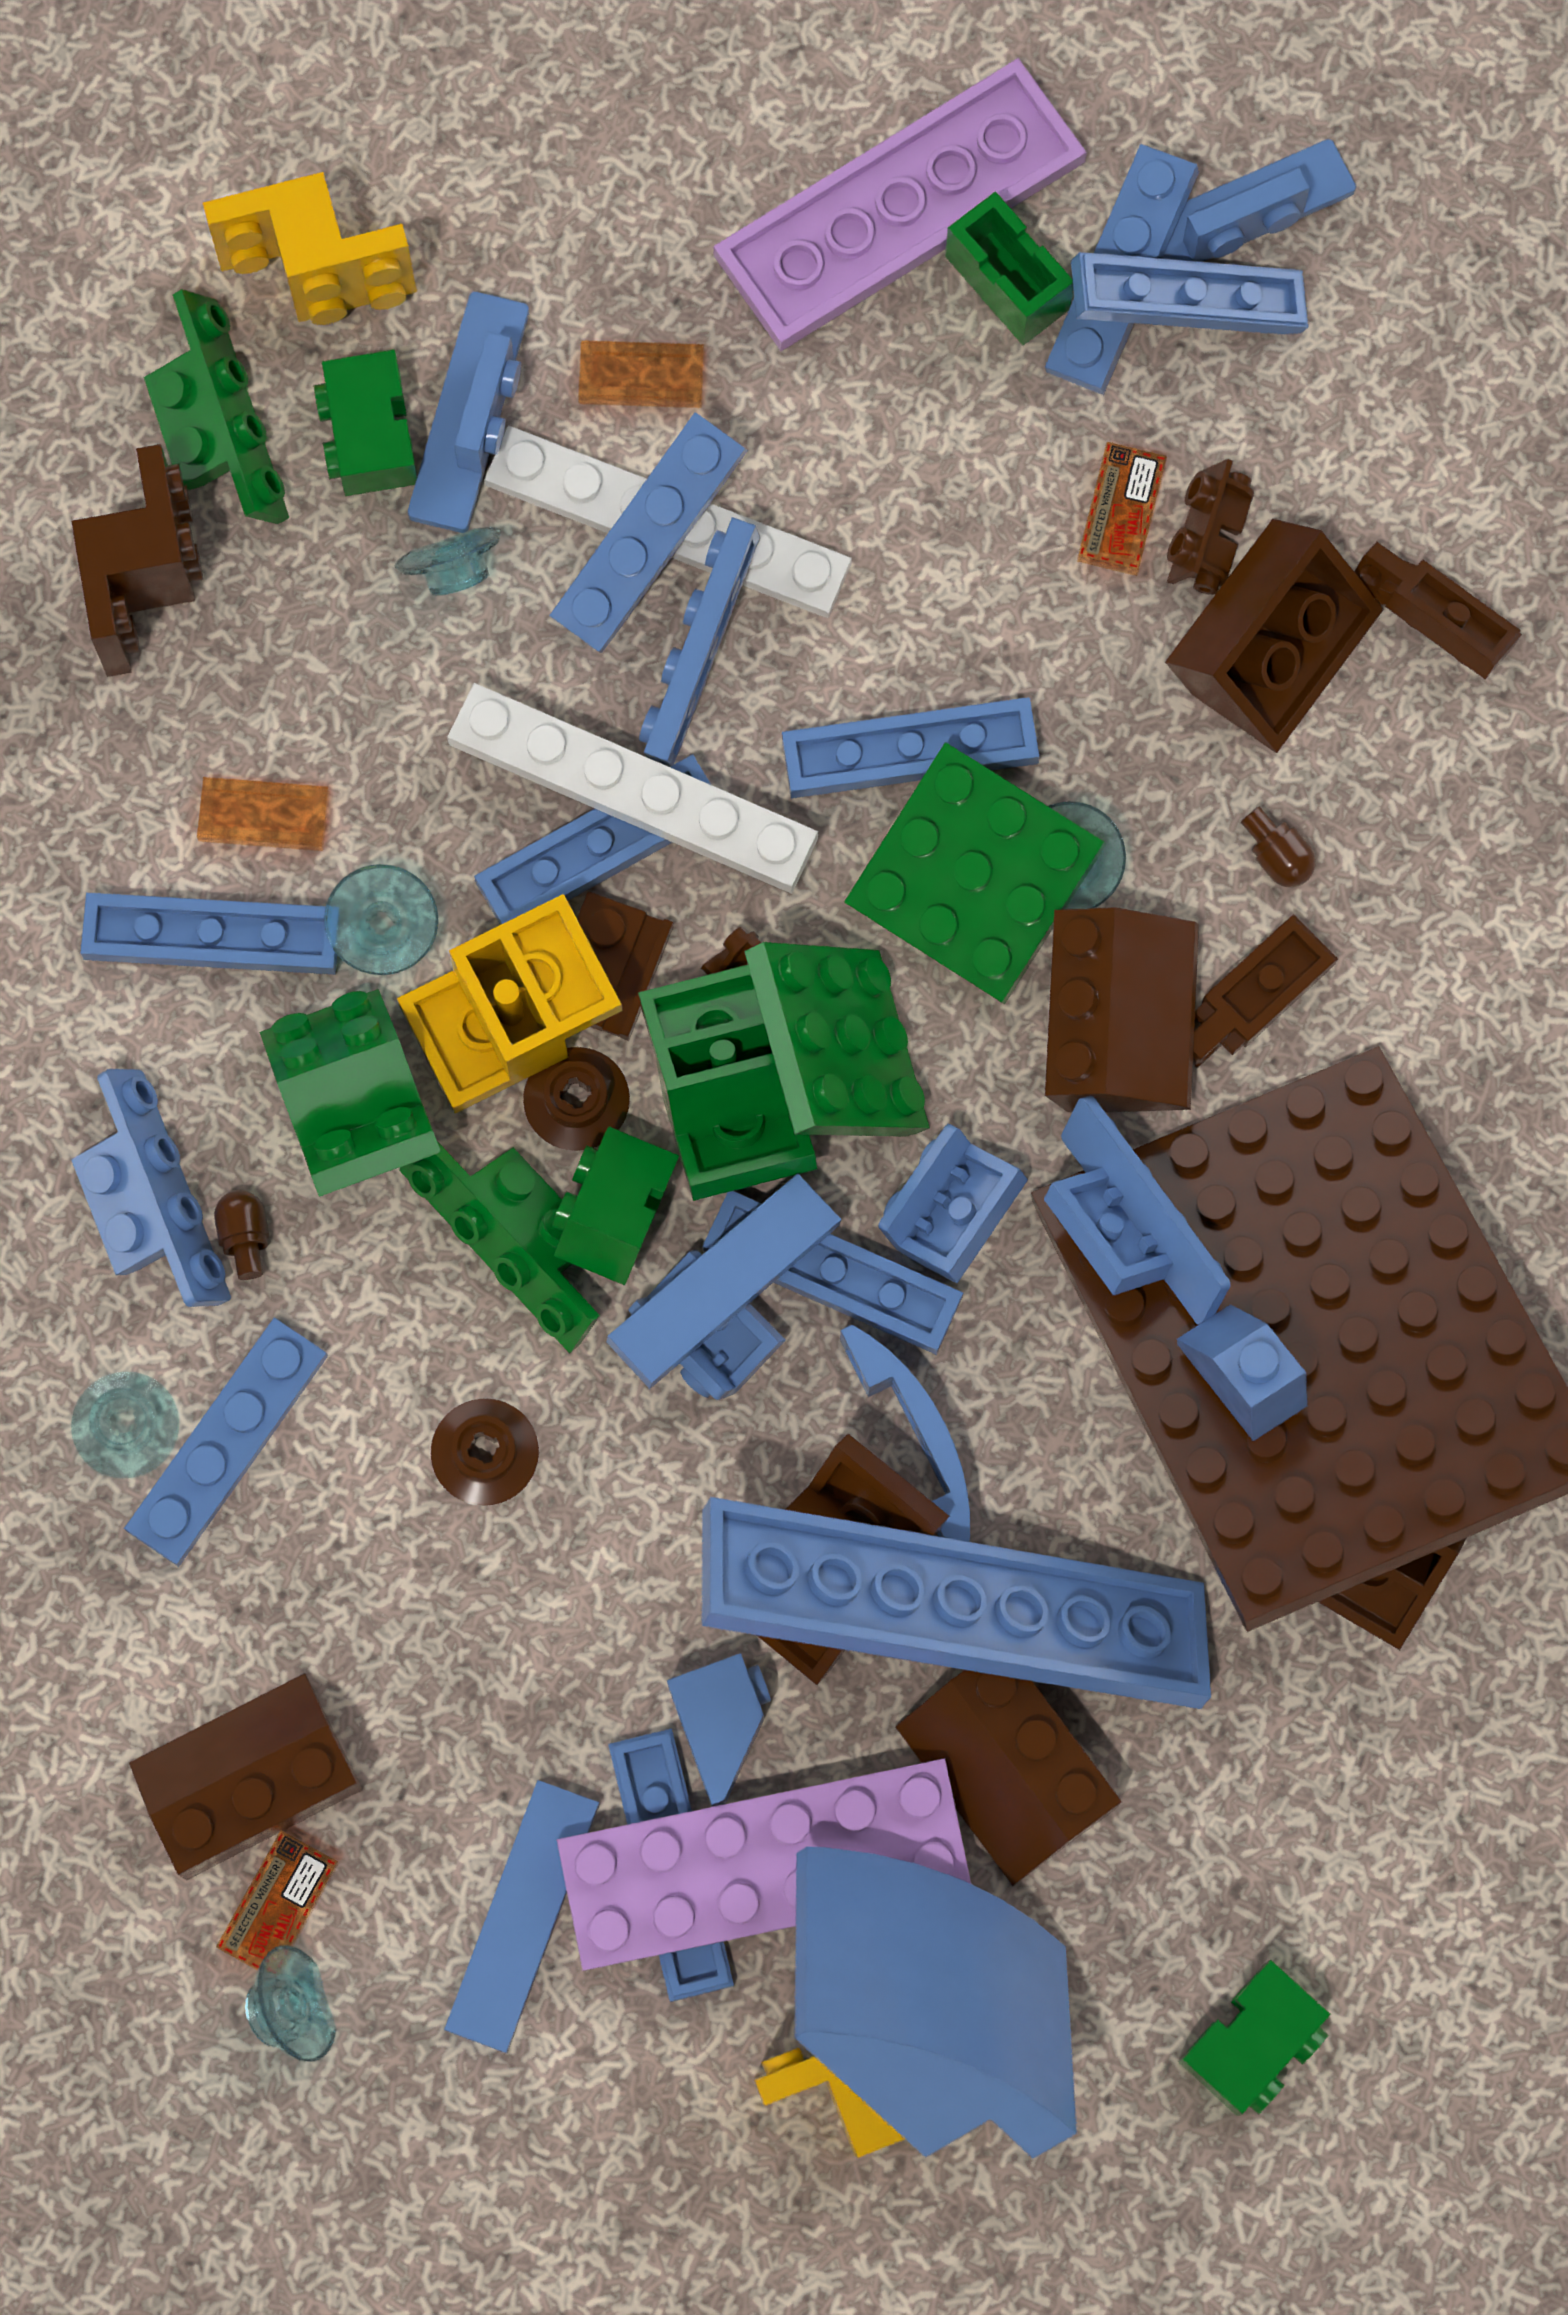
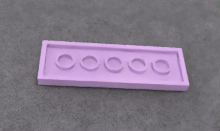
(896, 204)
(734, 1864)

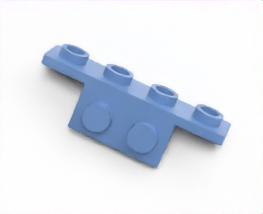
(1260, 203)
(469, 412)
(143, 1196)
(1127, 1220)

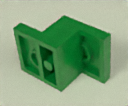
(722, 1084)
(349, 1091)

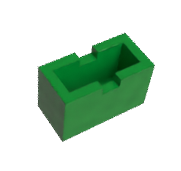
(1009, 268)
(369, 445)
(614, 1206)
(1246, 2056)

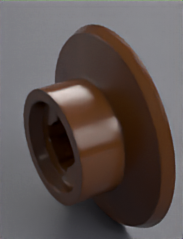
(577, 1127)
(511, 1464)

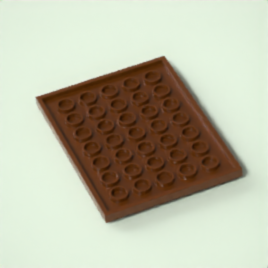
(1416, 1354)

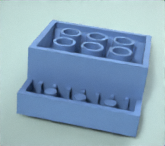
(932, 2000)

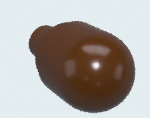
(1280, 850)
(242, 1231)

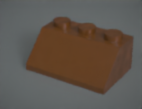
(1275, 632)
(1122, 1010)
(1010, 1768)
(244, 1777)

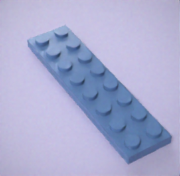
(953, 1603)

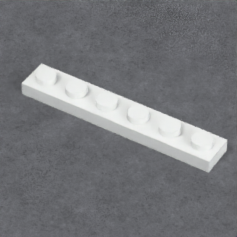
(600, 492)
(633, 788)

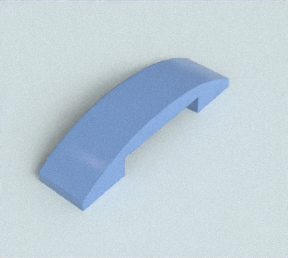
(881, 1369)

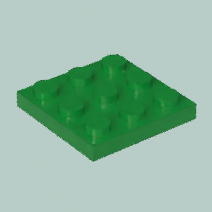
(975, 872)
(837, 1040)

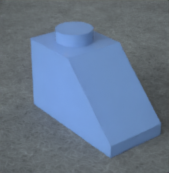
(1247, 1369)
(720, 1719)

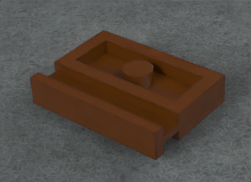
(629, 951)

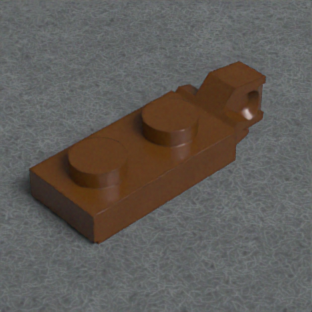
(1439, 609)
(1260, 989)

